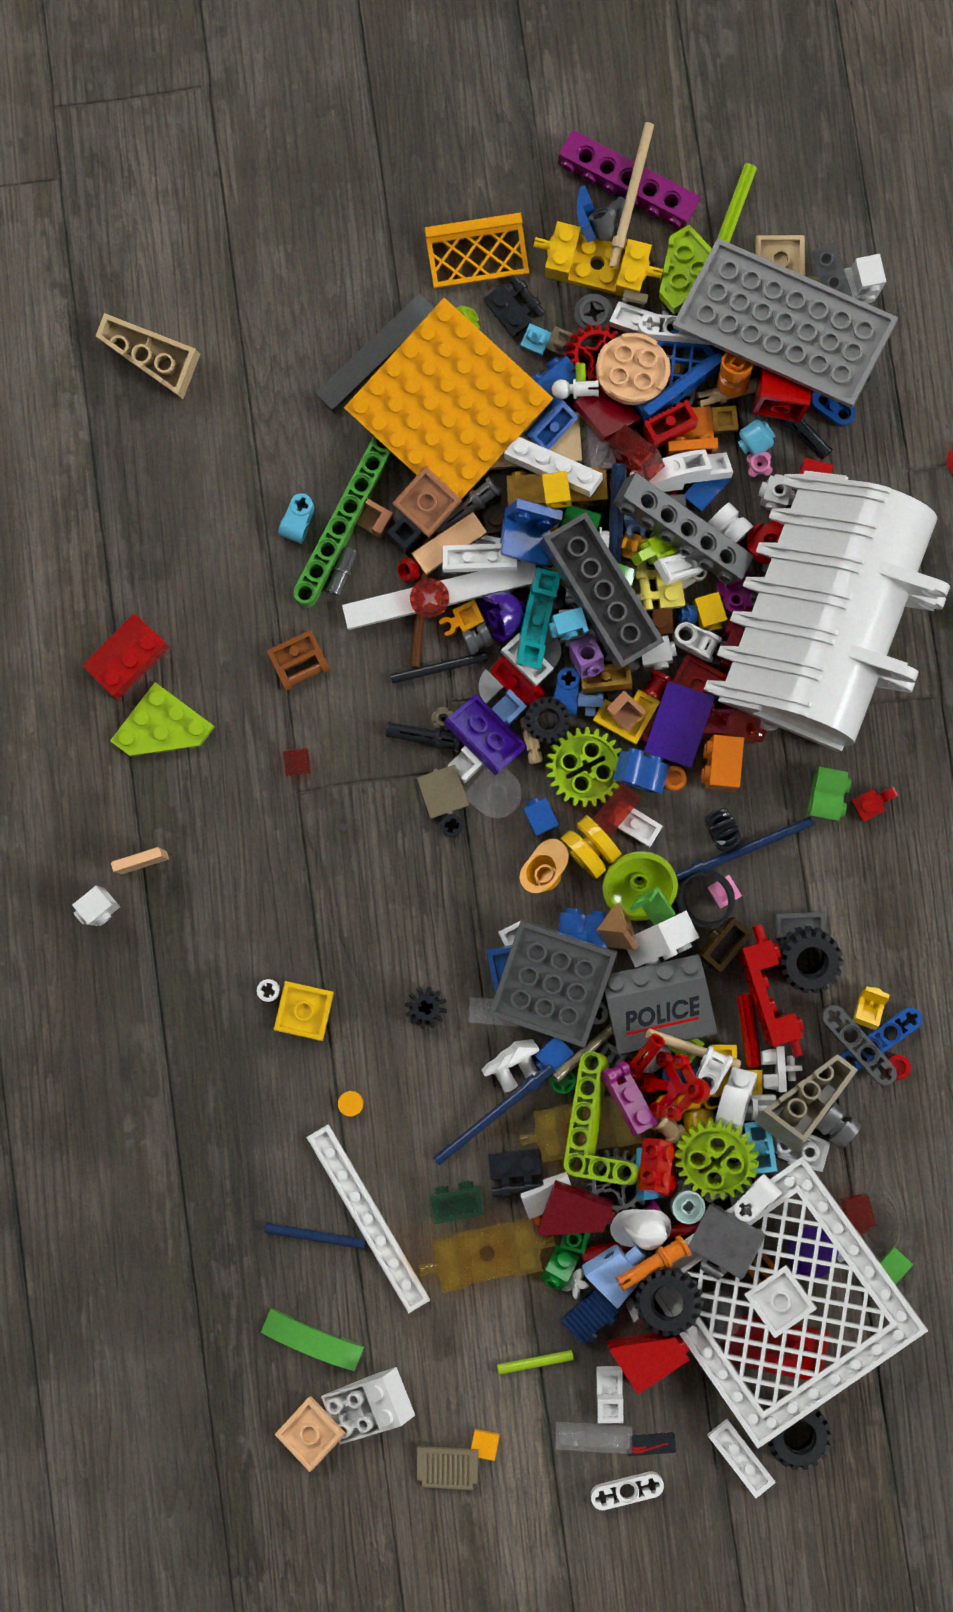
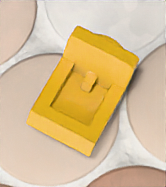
(870, 1007)

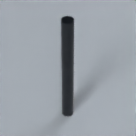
(439, 667)

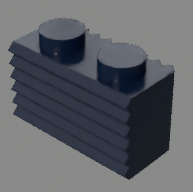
(589, 1316)

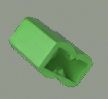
(828, 794)

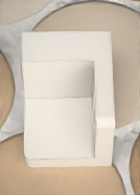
(466, 764)

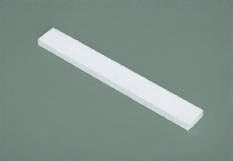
(460, 590)
(368, 1218)

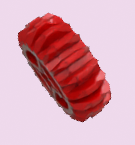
(586, 352)

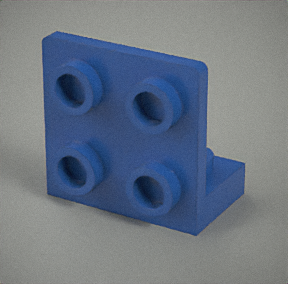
(524, 529)

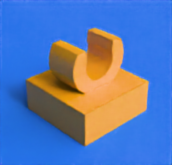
(631, 546)

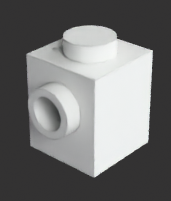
(660, 656)

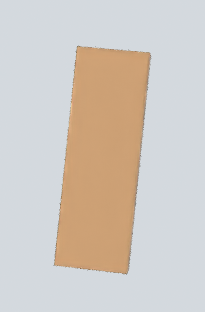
(462, 533)

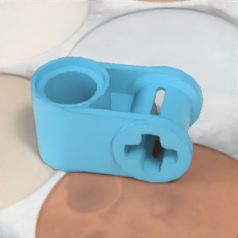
(296, 522)

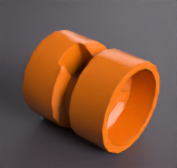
(734, 375)

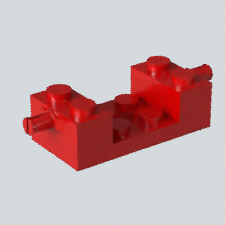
(775, 1029)

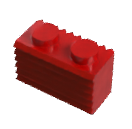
(670, 424)

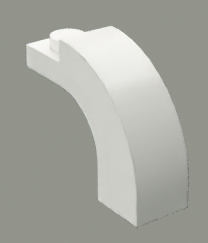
(735, 1100)

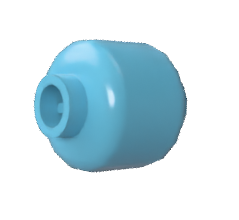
(756, 437)

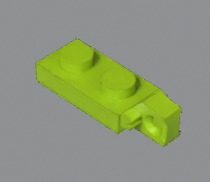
(653, 550)

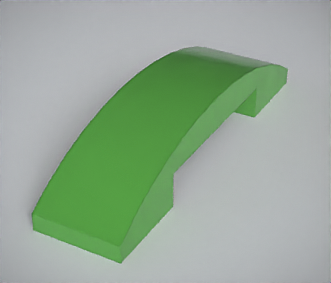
(312, 1340)

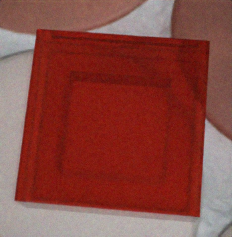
(297, 762)

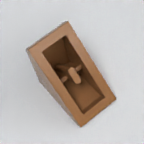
(618, 929)

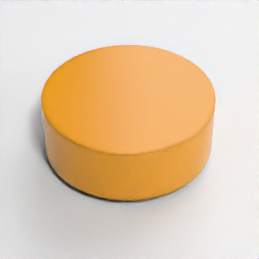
(350, 1103)

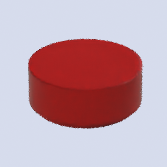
(901, 1065)

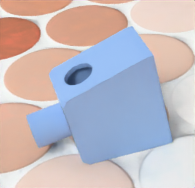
(606, 1266)

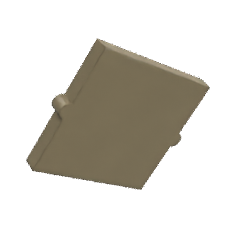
(443, 791)

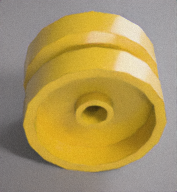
(594, 844)

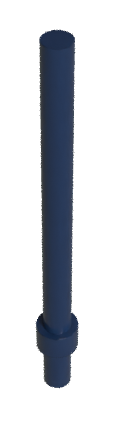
(744, 849)
(531, 1083)

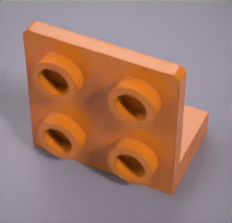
(699, 438)

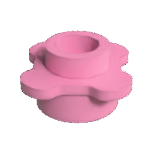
(764, 459)

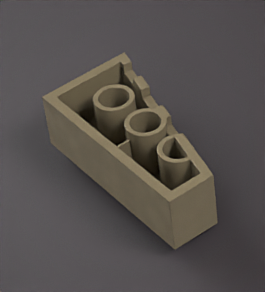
(803, 1107)

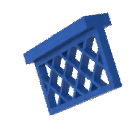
(685, 383)

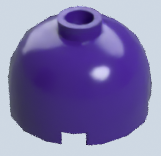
(503, 613)

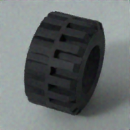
(823, 973)
(651, 1314)
(810, 1451)

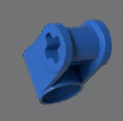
(568, 694)

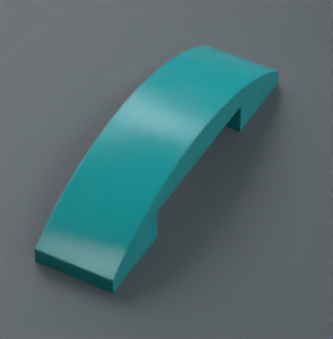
(536, 618)

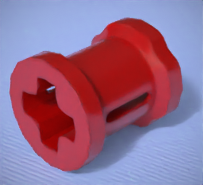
(656, 684)

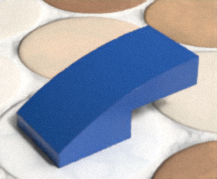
(584, 209)
(703, 492)

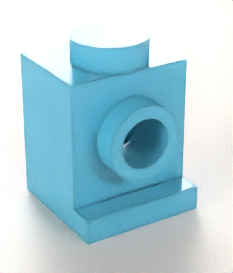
(568, 624)

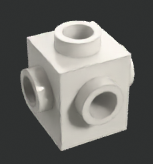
(770, 498)

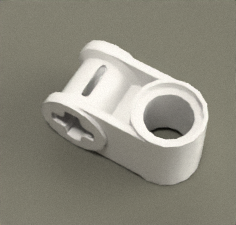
(698, 641)
(713, 1070)
(760, 1195)

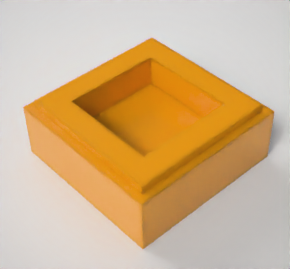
(486, 1443)

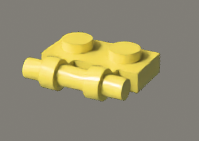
(668, 596)

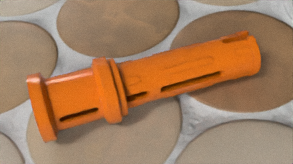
(663, 1258)

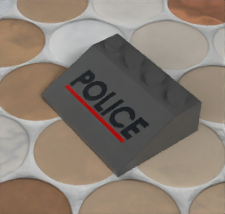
(659, 997)

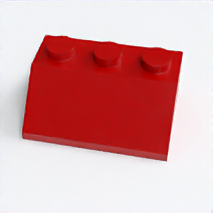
(125, 656)

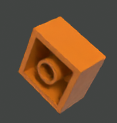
(723, 763)

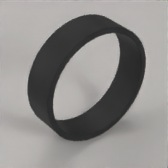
(726, 885)

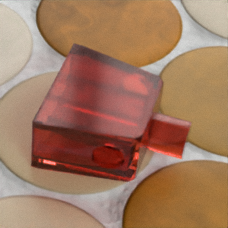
(735, 724)

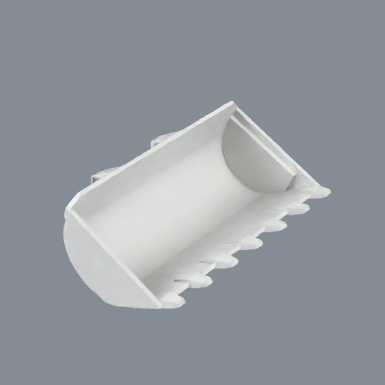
(830, 608)

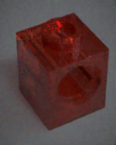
(859, 1212)

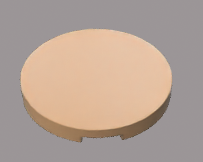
(633, 369)

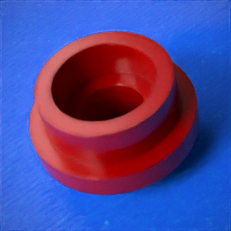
(408, 569)

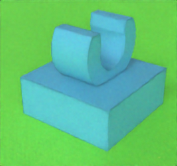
(535, 340)

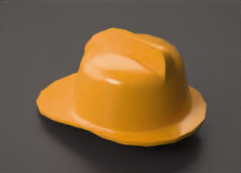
(544, 867)

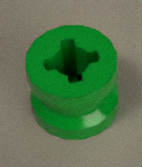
(564, 1085)

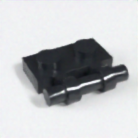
(508, 311)
(514, 1164)

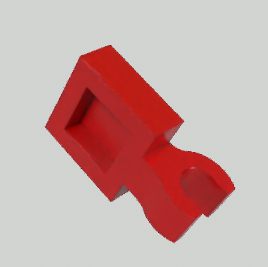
(870, 803)

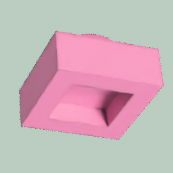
(719, 893)

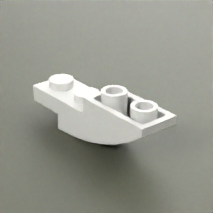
(690, 468)

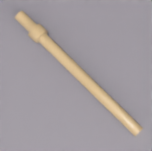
(619, 241)

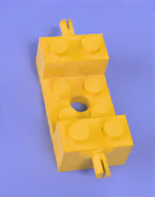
(571, 258)

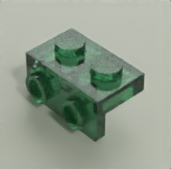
(456, 1203)

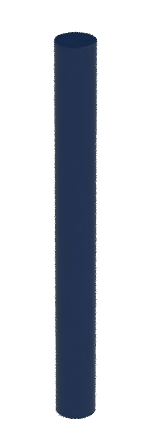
(314, 1236)

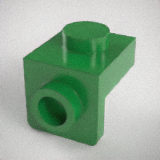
(559, 1268)

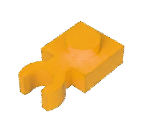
(466, 617)

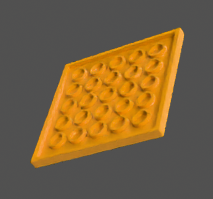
(448, 400)

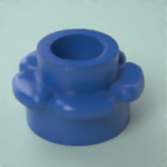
(687, 614)

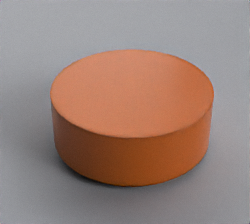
(675, 778)

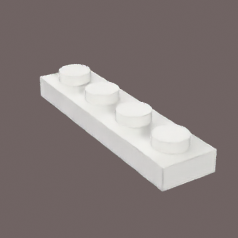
(545, 461)

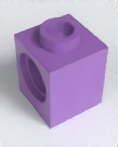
(586, 648)

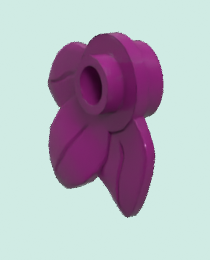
(735, 592)

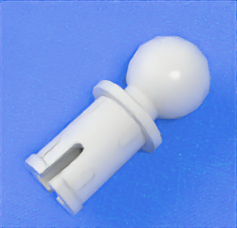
(562, 389)

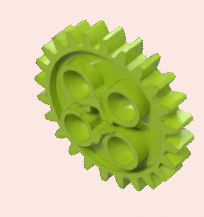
(575, 748)
(732, 1175)

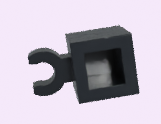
(405, 534)

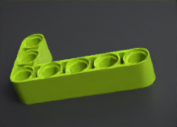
(591, 1128)

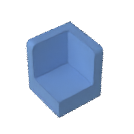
(509, 708)

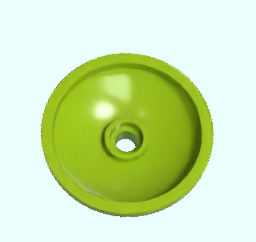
(623, 889)

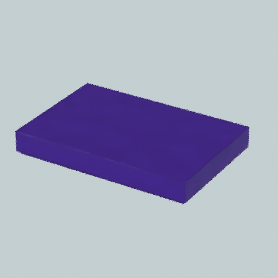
(679, 724)
(485, 734)

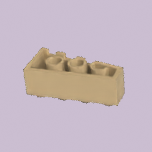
(156, 355)

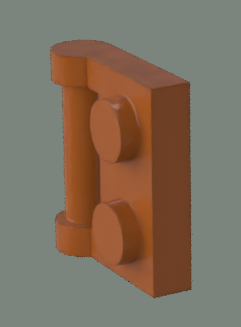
(294, 653)

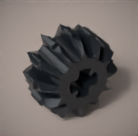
(723, 829)
(422, 1015)

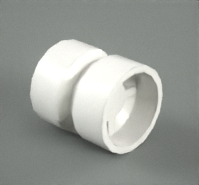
(729, 524)

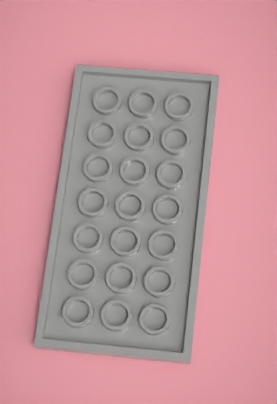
(785, 322)

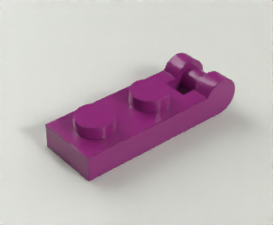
(628, 1098)

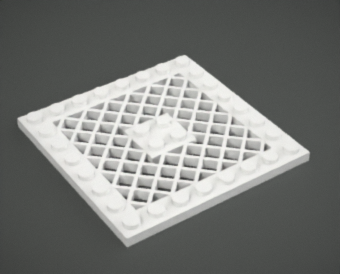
(784, 1302)

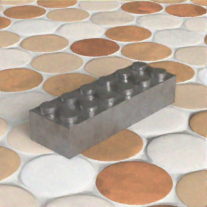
(601, 591)

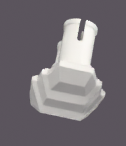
(518, 1053)
(813, 1150)

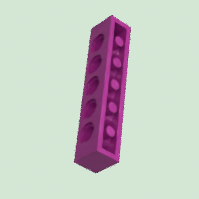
(602, 157)

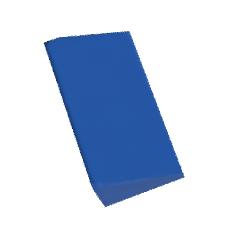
(551, 424)

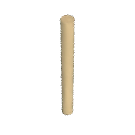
(687, 1046)

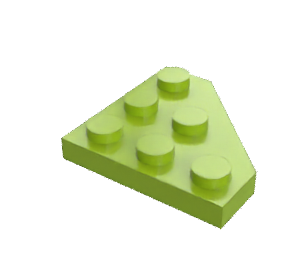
(682, 266)
(161, 725)

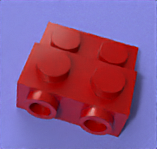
(658, 1167)

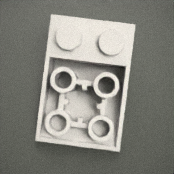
(369, 1405)

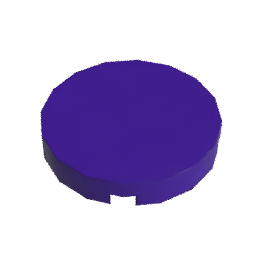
(807, 1250)

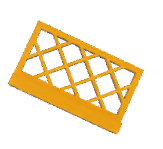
(473, 229)

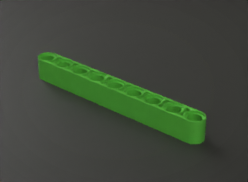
(340, 517)

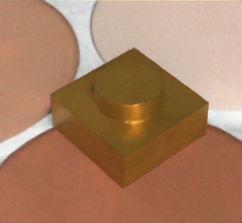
(724, 419)

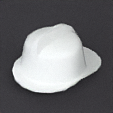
(641, 1228)

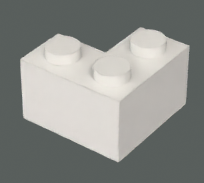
(866, 278)
(664, 940)

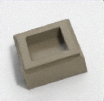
(635, 298)

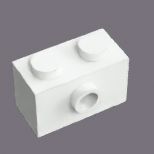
(95, 907)

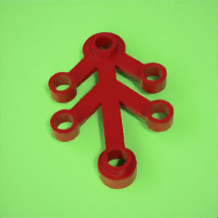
(696, 1090)

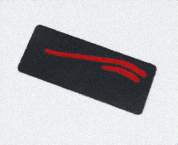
(653, 1444)

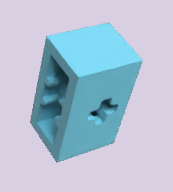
(764, 1146)

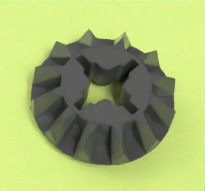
(599, 304)

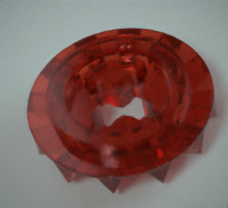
(429, 586)

